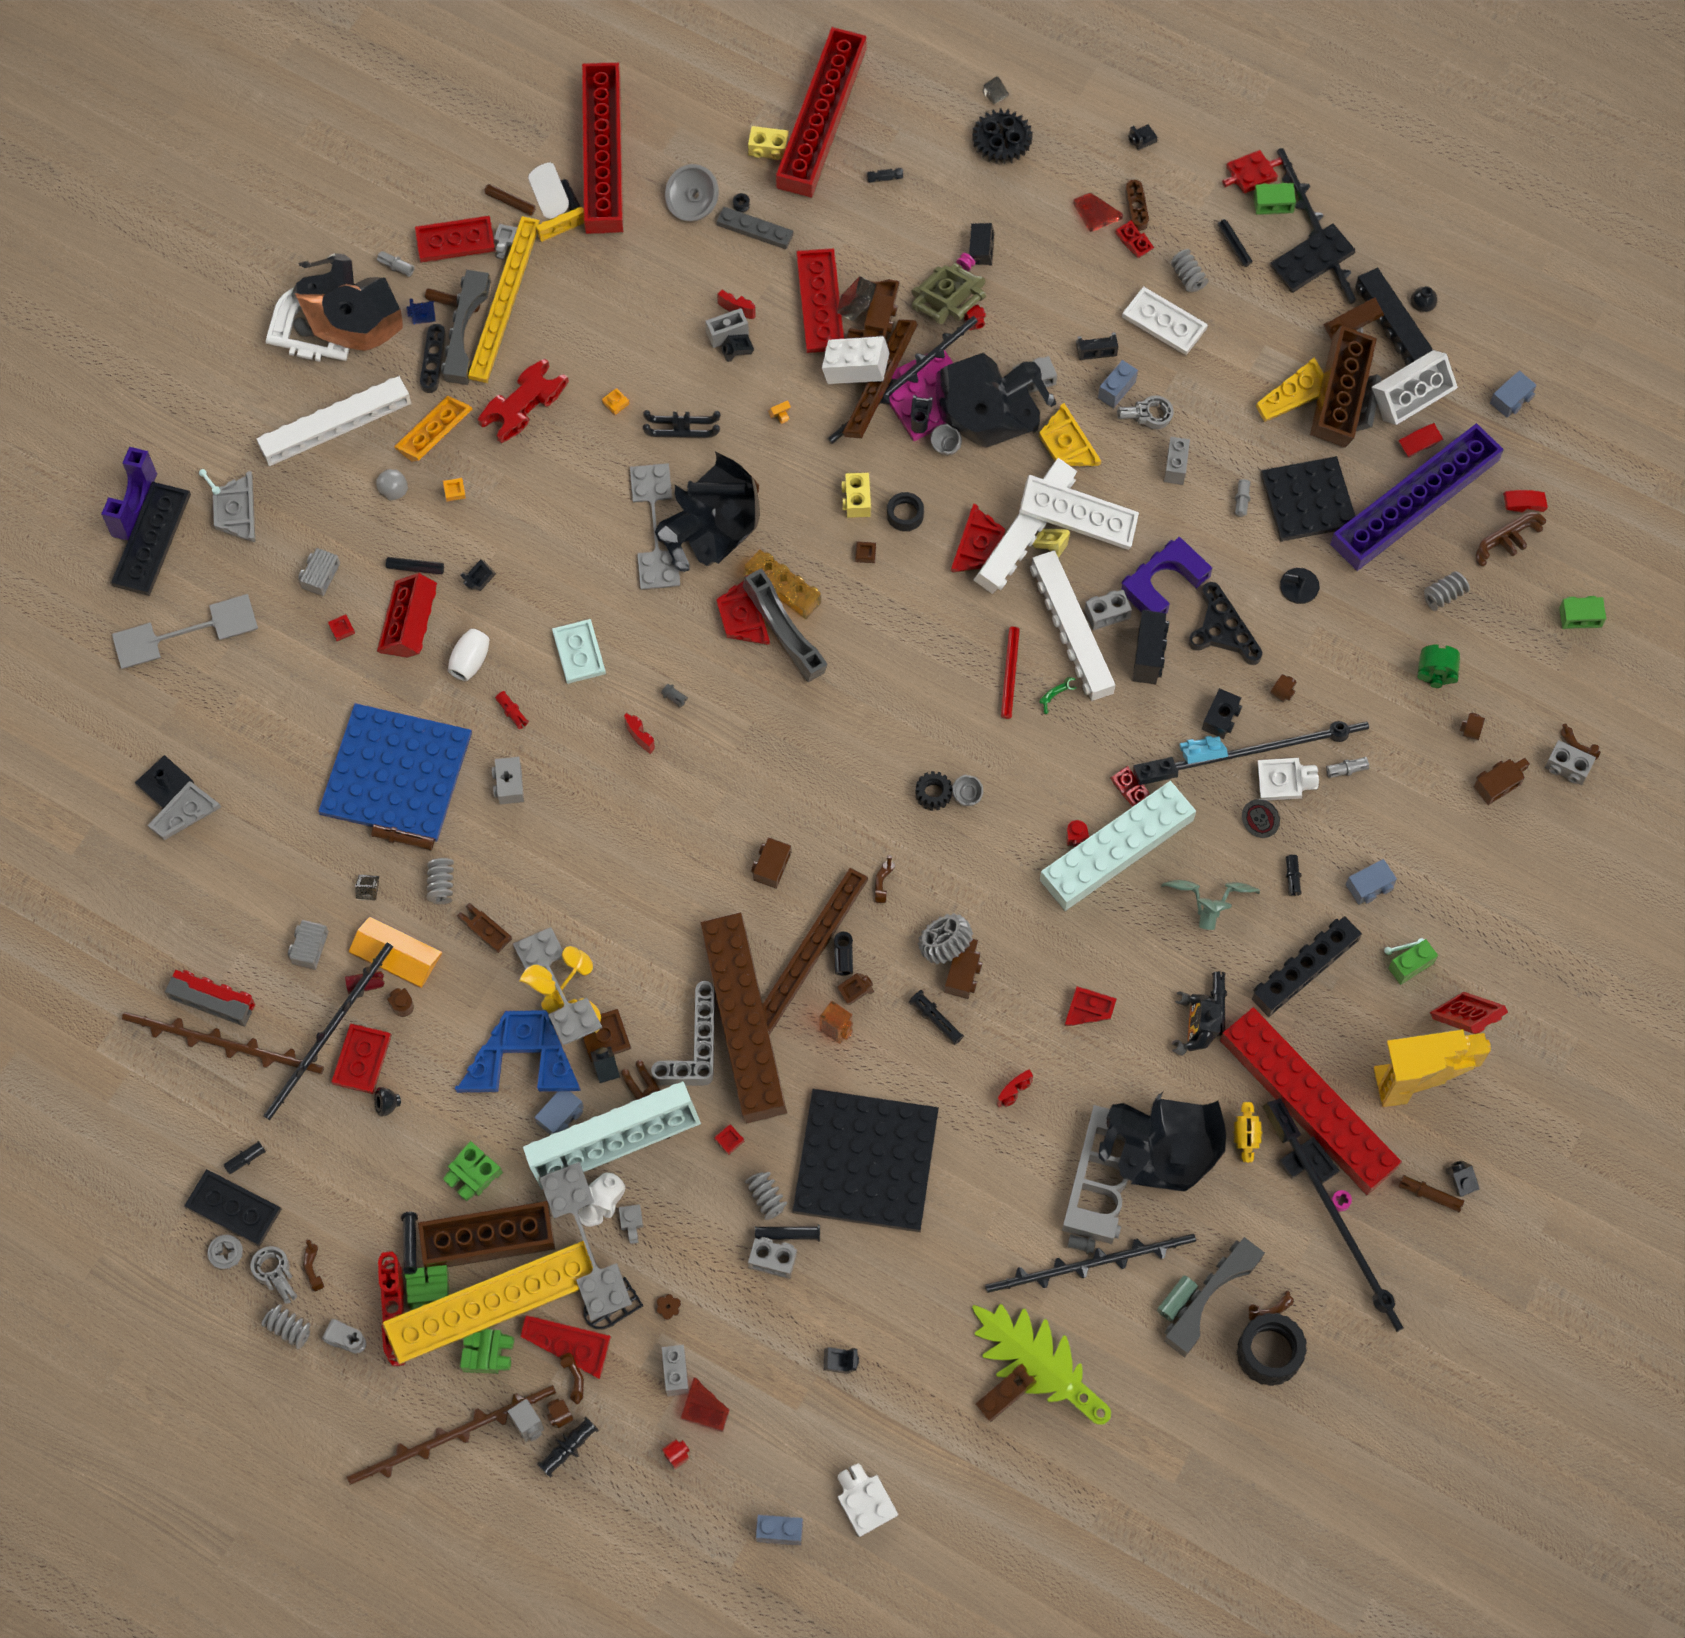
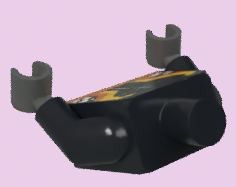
(1203, 1022)

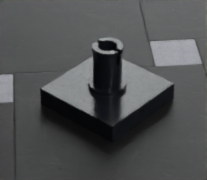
(163, 781)

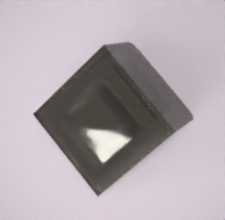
(995, 90)
(367, 887)

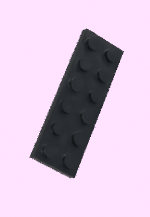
(151, 538)

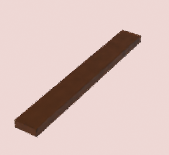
(875, 390)

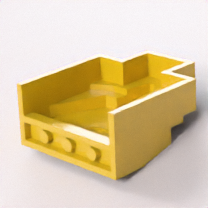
(1427, 1063)

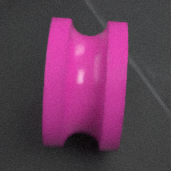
(966, 261)
(1346, 1195)

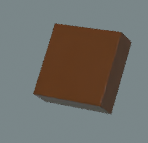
(865, 552)

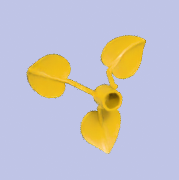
(541, 979)

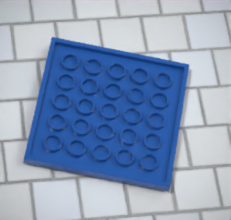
(395, 771)

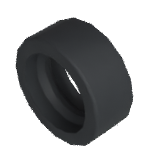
(905, 498)

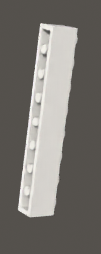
(334, 420)
(1019, 535)
(1072, 625)

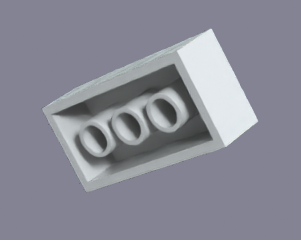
(1414, 387)

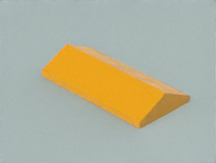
(432, 428)
(408, 958)

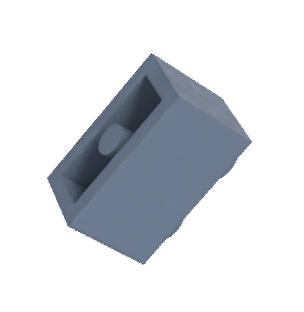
(1117, 384)
(1513, 394)
(1371, 882)
(559, 1112)
(779, 1530)

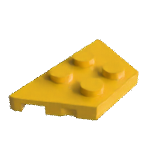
(1067, 441)

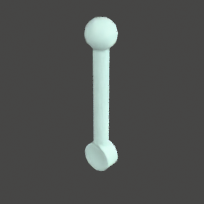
(215, 489)
(1388, 950)

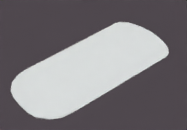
(548, 190)

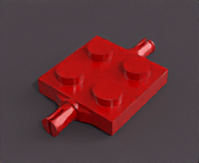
(1252, 171)

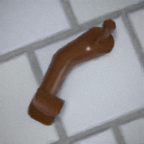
(1567, 734)
(886, 869)
(310, 1254)
(1285, 1303)
(567, 1360)

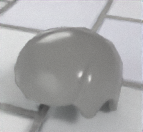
(946, 439)
(392, 484)
(967, 790)

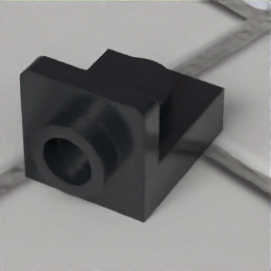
(1142, 137)
(736, 345)

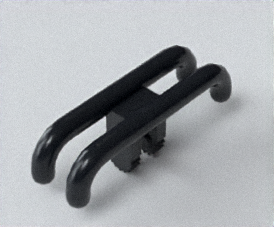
(681, 425)

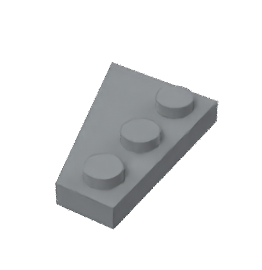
(182, 811)

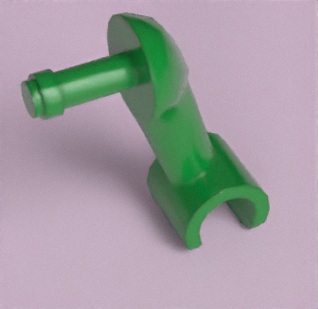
(1054, 691)

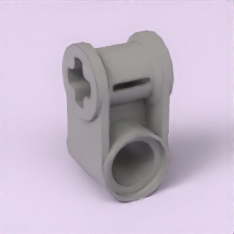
(341, 1335)

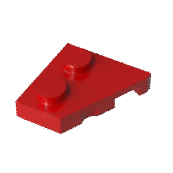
(1089, 1007)

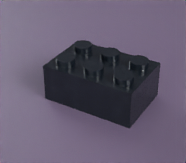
(1150, 647)

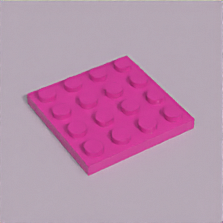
(926, 387)

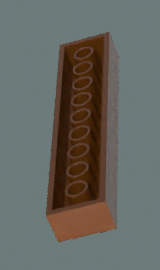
(743, 1018)

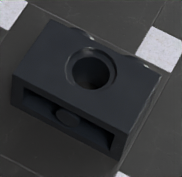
(1218, 724)

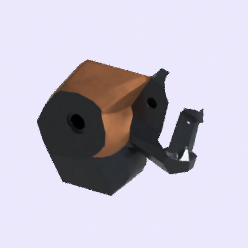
(346, 312)

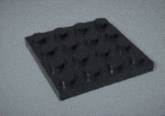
(1308, 498)

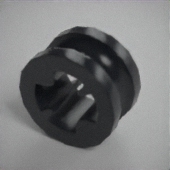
(741, 197)

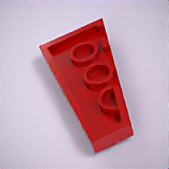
(586, 1346)

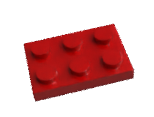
(361, 1058)

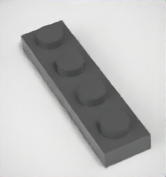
(755, 228)

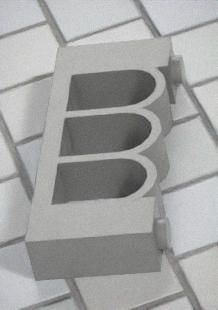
(1082, 1221)

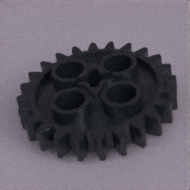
(991, 142)

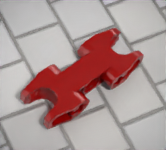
(532, 391)
(390, 1295)

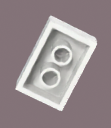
(855, 360)

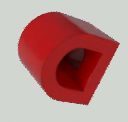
(979, 313)
(1076, 833)
(676, 1453)

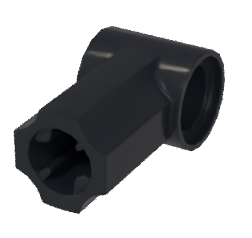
(843, 955)

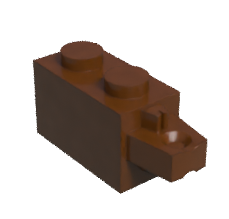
(1500, 780)
(963, 971)

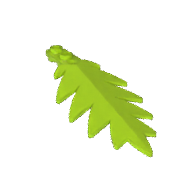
(1052, 1372)

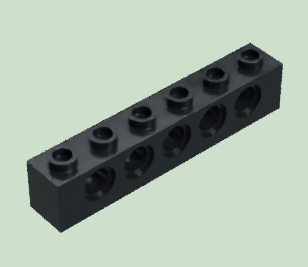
(1271, 1002)

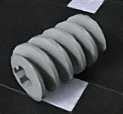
(1189, 271)
(1446, 590)
(437, 880)
(766, 1195)
(287, 1326)

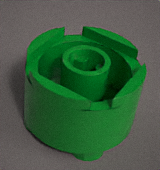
(1439, 665)

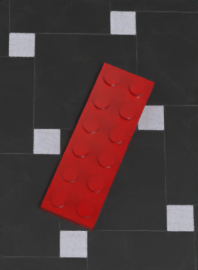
(819, 298)

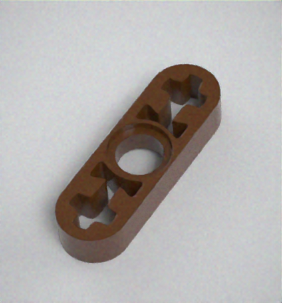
(1139, 197)

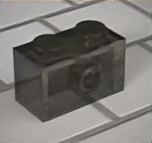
(856, 298)

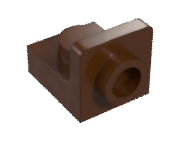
(855, 988)

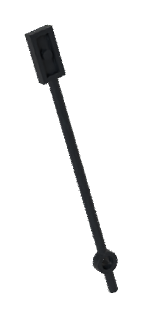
(1167, 769)
(1288, 1132)

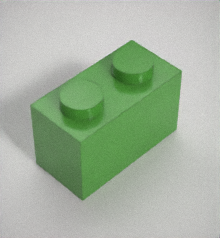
(1274, 198)
(1582, 612)
(1413, 961)

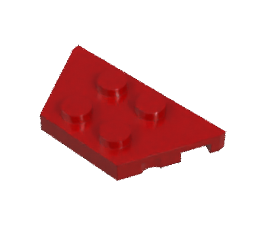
(977, 542)
(741, 616)

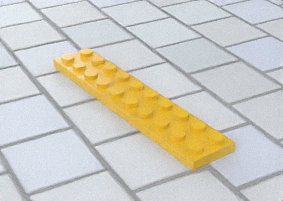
(487, 1303)

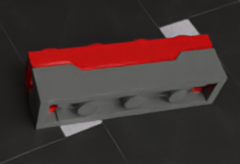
(210, 998)

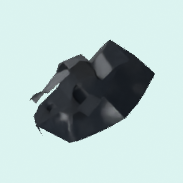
(984, 404)
(711, 521)
(1168, 1147)

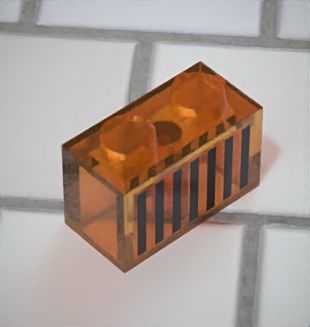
(836, 1022)

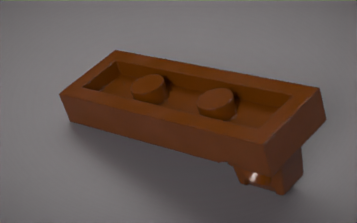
(1356, 317)

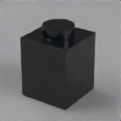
(605, 1064)

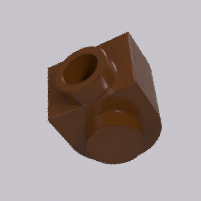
(1284, 688)
(1472, 726)
(401, 1002)
(559, 1413)

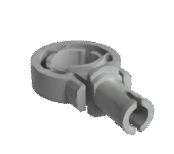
(1142, 414)
(275, 1276)

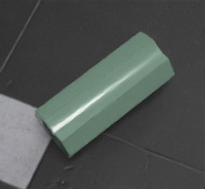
(1177, 1298)

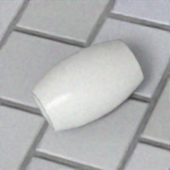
(468, 654)

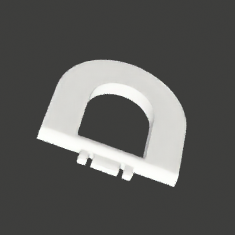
(281, 327)

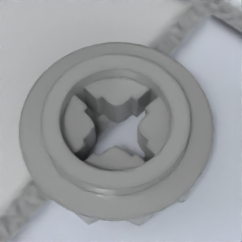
(216, 1247)

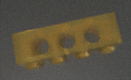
(804, 604)

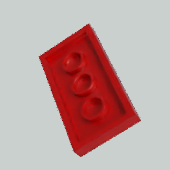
(455, 239)
(1469, 1012)

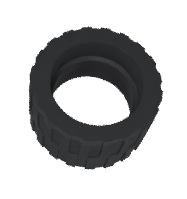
(1283, 1326)

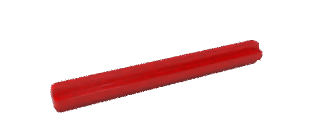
(1010, 672)

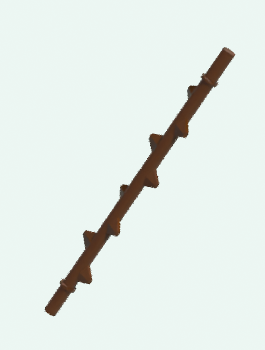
(214, 1038)
(441, 1436)

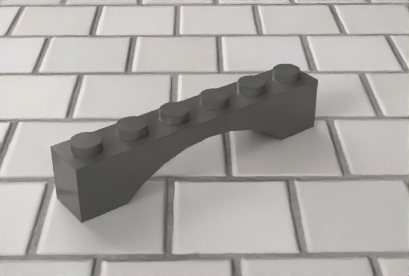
(474, 291)
(800, 650)
(1240, 1263)

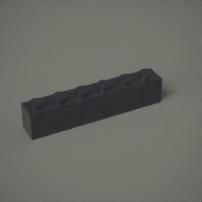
(1396, 320)

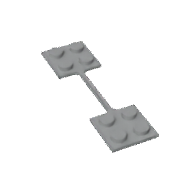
(653, 484)
(141, 645)
(574, 1018)
(603, 1288)

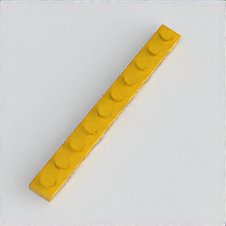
(504, 300)

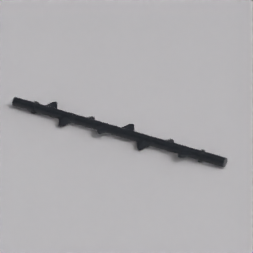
(1314, 217)
(911, 374)
(322, 1037)
(1098, 1259)

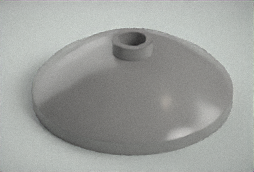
(682, 189)

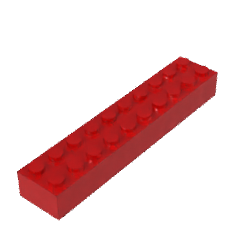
(821, 112)
(602, 148)
(1310, 1101)

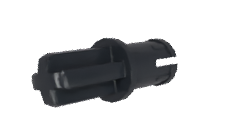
(1293, 875)
(244, 1157)

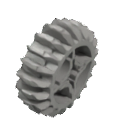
(945, 938)

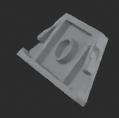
(235, 508)

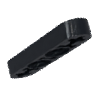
(435, 358)

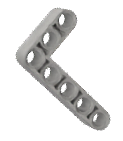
(700, 1043)

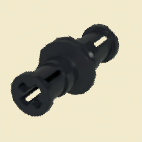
(568, 1446)

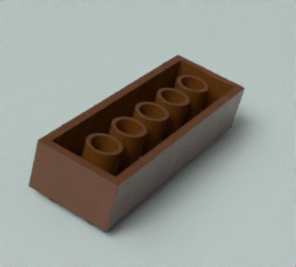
(1343, 386)
(486, 1235)

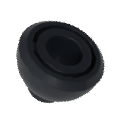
(1424, 299)
(386, 1101)

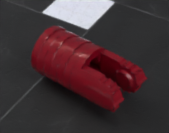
(375, 982)

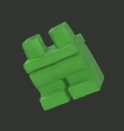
(474, 1170)
(423, 1292)
(484, 1351)

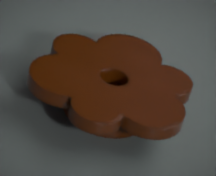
(674, 1304)

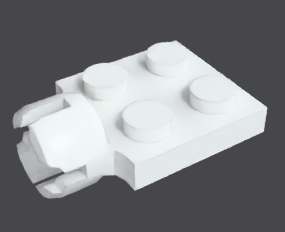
(1285, 778)
(864, 1500)

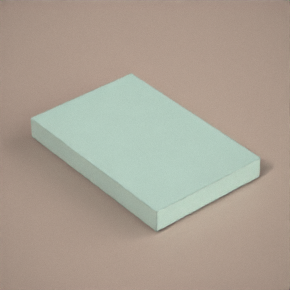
(578, 651)

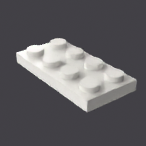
(1164, 320)

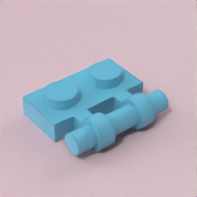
(1203, 749)

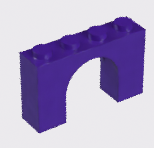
(122, 515)
(1176, 557)

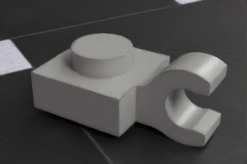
(504, 237)
(631, 1220)

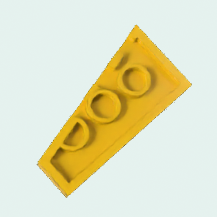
(1293, 392)

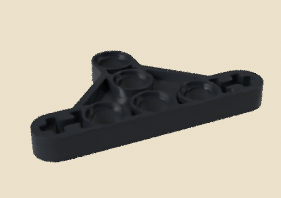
(1228, 637)

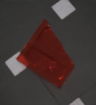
(1096, 212)
(704, 1408)

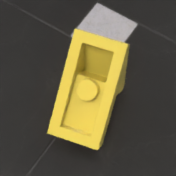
(1053, 540)

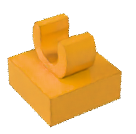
(615, 401)
(780, 411)
(454, 489)

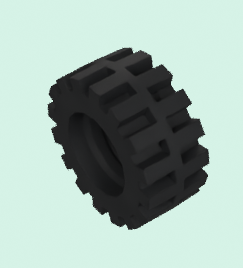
(933, 779)

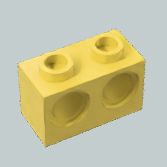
(769, 140)
(859, 495)

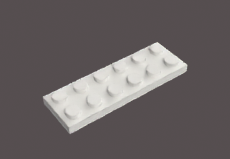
(1079, 512)

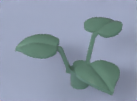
(1211, 907)

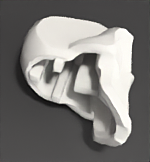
(606, 1193)

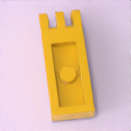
(560, 224)

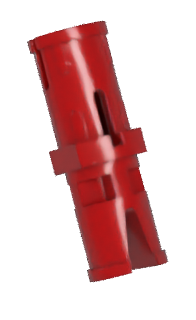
(511, 709)

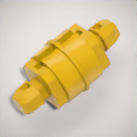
(1254, 1132)

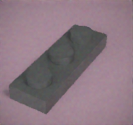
(1369, 404)

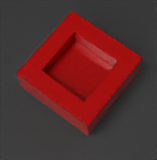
(341, 627)
(729, 1139)

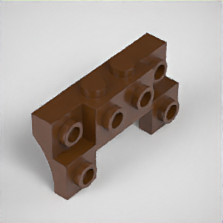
(880, 311)

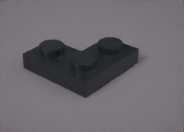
(1318, 1158)

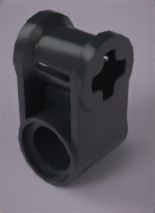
(921, 411)

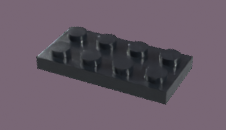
(1312, 258)
(232, 1207)

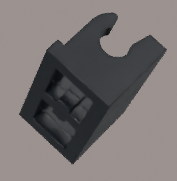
(982, 243)
(1097, 347)

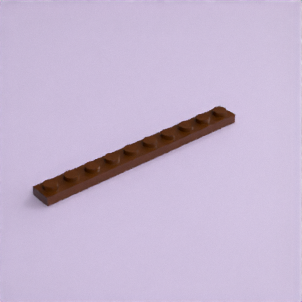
(813, 946)

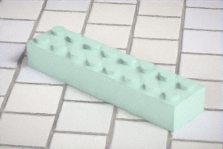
(1117, 845)
(615, 1132)

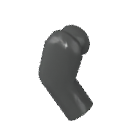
(302, 327)

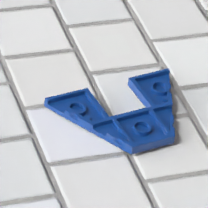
(521, 1034)

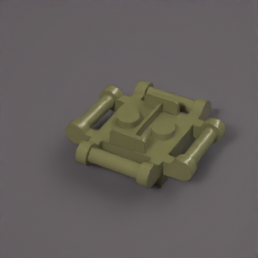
(946, 291)

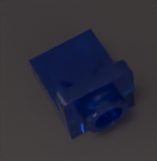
(421, 312)

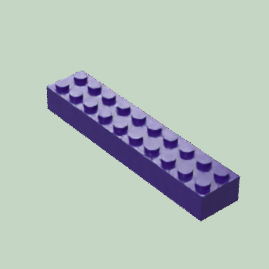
(1416, 497)

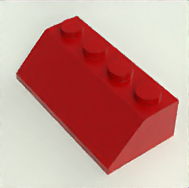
(407, 616)

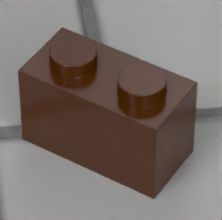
(771, 863)

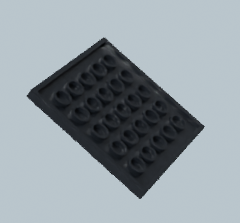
(866, 1160)

